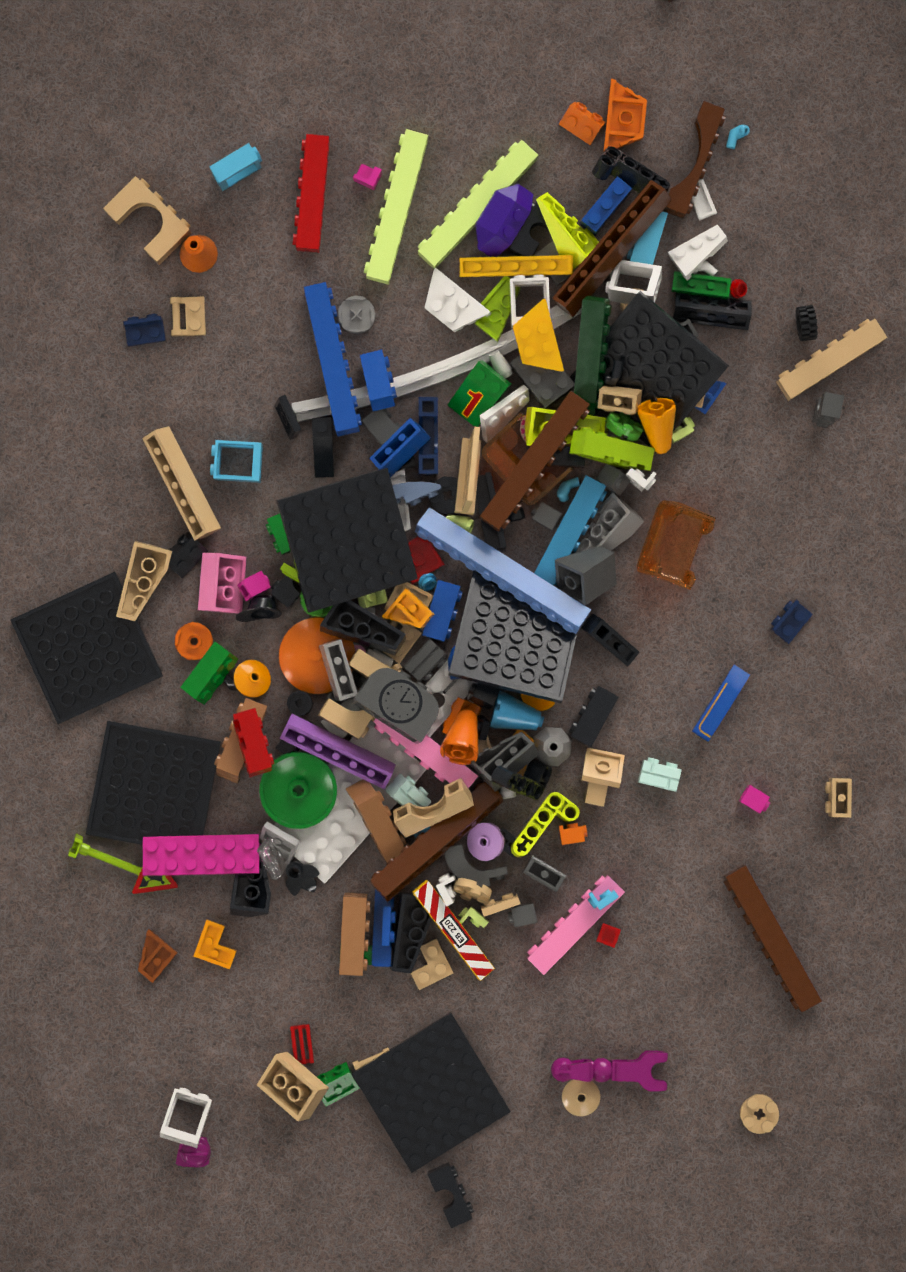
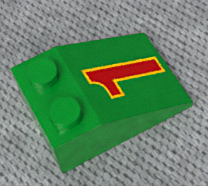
(478, 393)

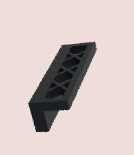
(712, 313)
(484, 494)

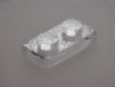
(271, 858)

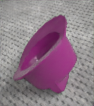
(194, 1157)

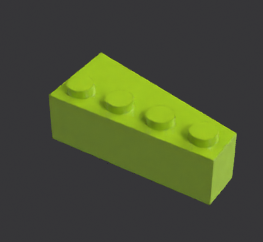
(611, 450)

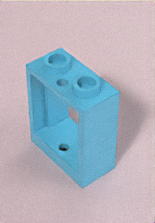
(236, 166)
(256, 466)

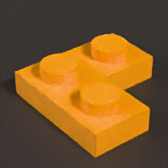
(209, 947)

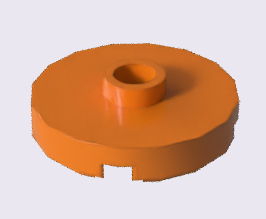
(184, 637)

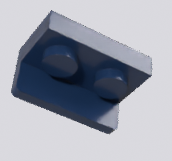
(144, 330)
(791, 621)

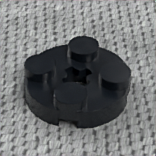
(438, 502)

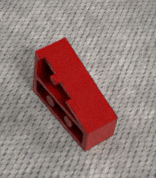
(252, 742)

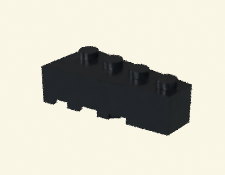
(410, 932)

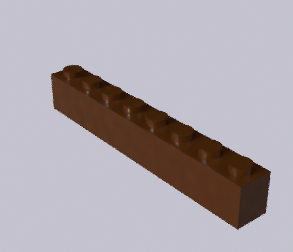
(612, 248)
(534, 461)
(434, 843)
(772, 938)

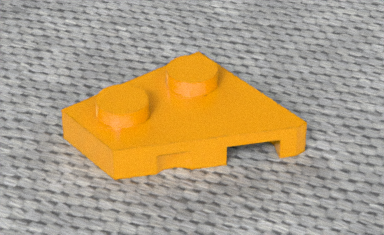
(409, 610)

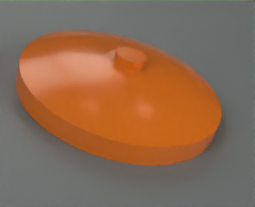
(302, 658)

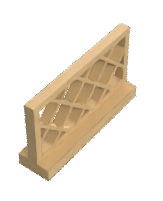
(468, 473)

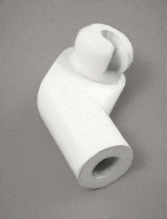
(707, 268)

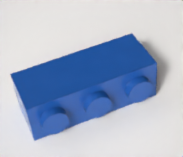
(606, 206)
(378, 380)
(400, 447)
(443, 607)

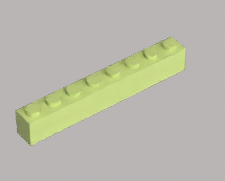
(397, 206)
(464, 218)

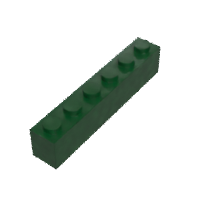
(591, 350)

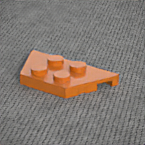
(624, 116)

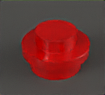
(738, 288)

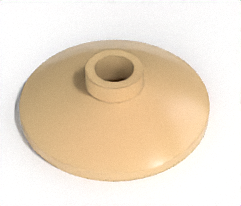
(573, 1090)

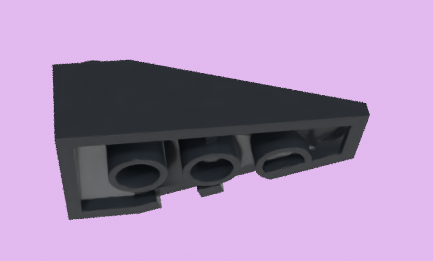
(251, 893)

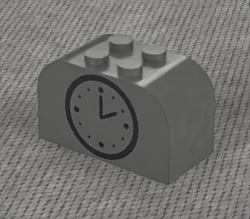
(398, 703)

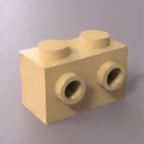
(619, 399)
(839, 797)

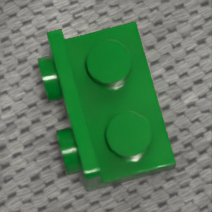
(339, 1082)

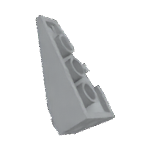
(614, 525)

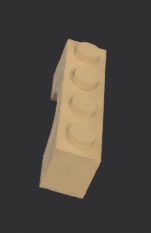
(415, 818)

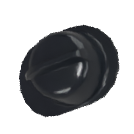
(260, 608)

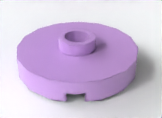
(494, 841)

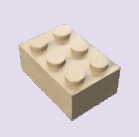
(292, 1086)

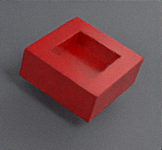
(608, 935)

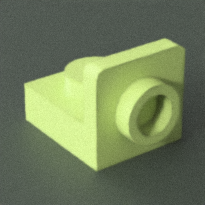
(680, 432)
(373, 599)
(476, 918)

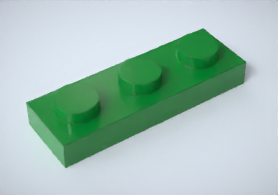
(702, 285)

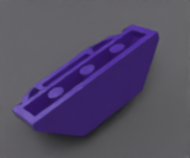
(503, 219)

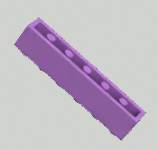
(338, 751)

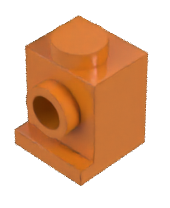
(572, 833)

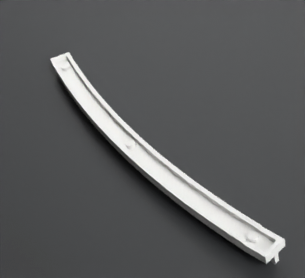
(431, 374)

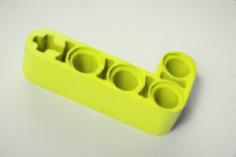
(540, 826)

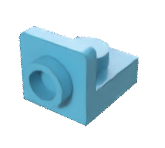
(606, 898)

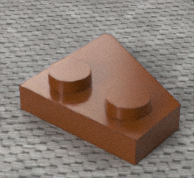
(155, 956)

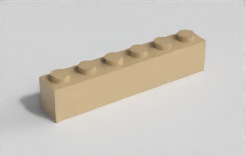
(832, 359)
(181, 483)

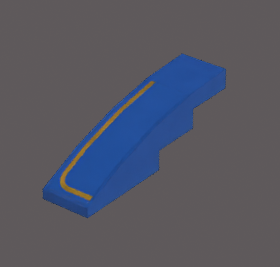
(720, 703)

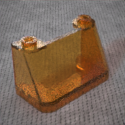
(673, 543)

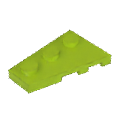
(499, 305)

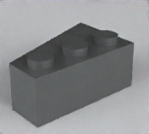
(511, 754)

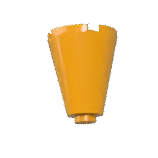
(658, 423)

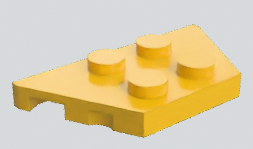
(537, 339)

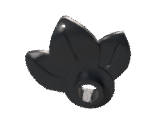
(303, 879)

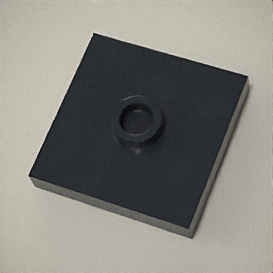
(287, 417)

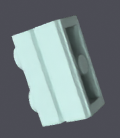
(659, 775)
(404, 791)

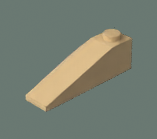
(143, 575)

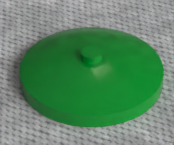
(298, 790)

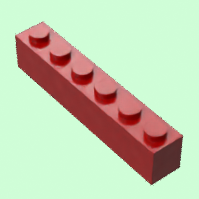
(312, 193)

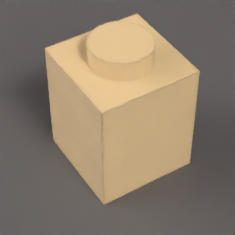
(595, 794)

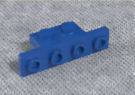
(383, 931)

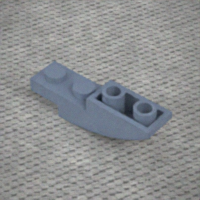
(415, 491)

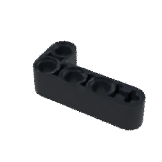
(632, 172)
(530, 784)

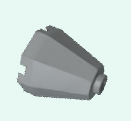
(543, 741)

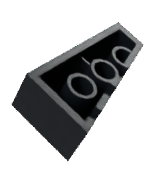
(360, 626)

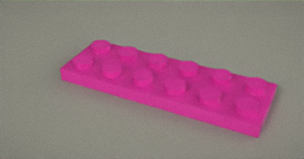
(201, 855)

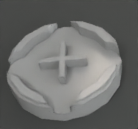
(356, 314)

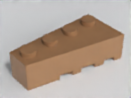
(231, 760)
(377, 819)
(354, 933)

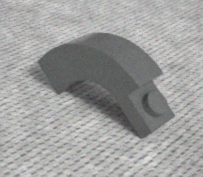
(462, 869)

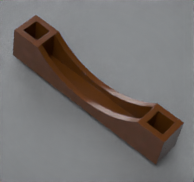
(706, 124)

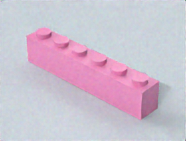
(429, 753)
(572, 928)

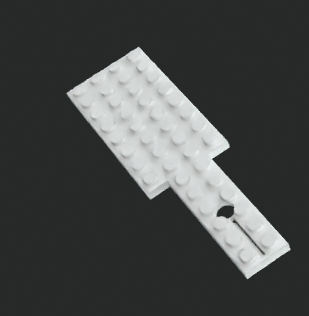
(343, 830)

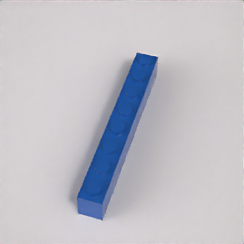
(331, 359)

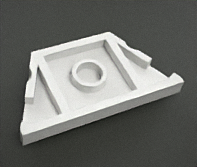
(452, 303)

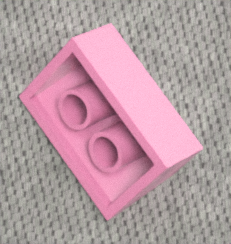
(219, 583)

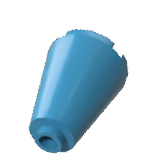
(514, 714)

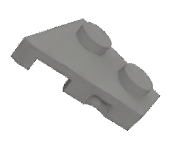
(285, 843)

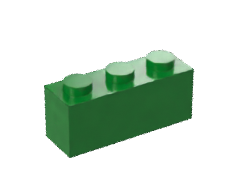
(209, 673)

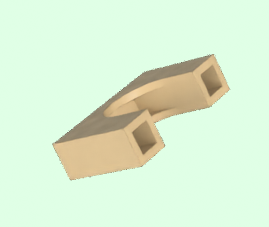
(138, 195)
(350, 721)

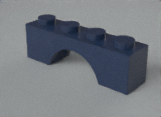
(429, 422)

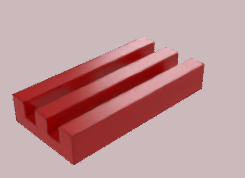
(294, 1045)

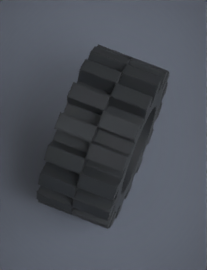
(806, 323)

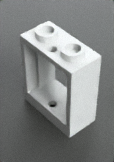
(521, 281)
(625, 295)
(180, 1136)

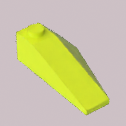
(565, 232)
(538, 418)

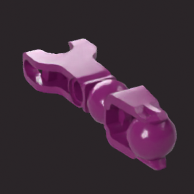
(616, 1070)

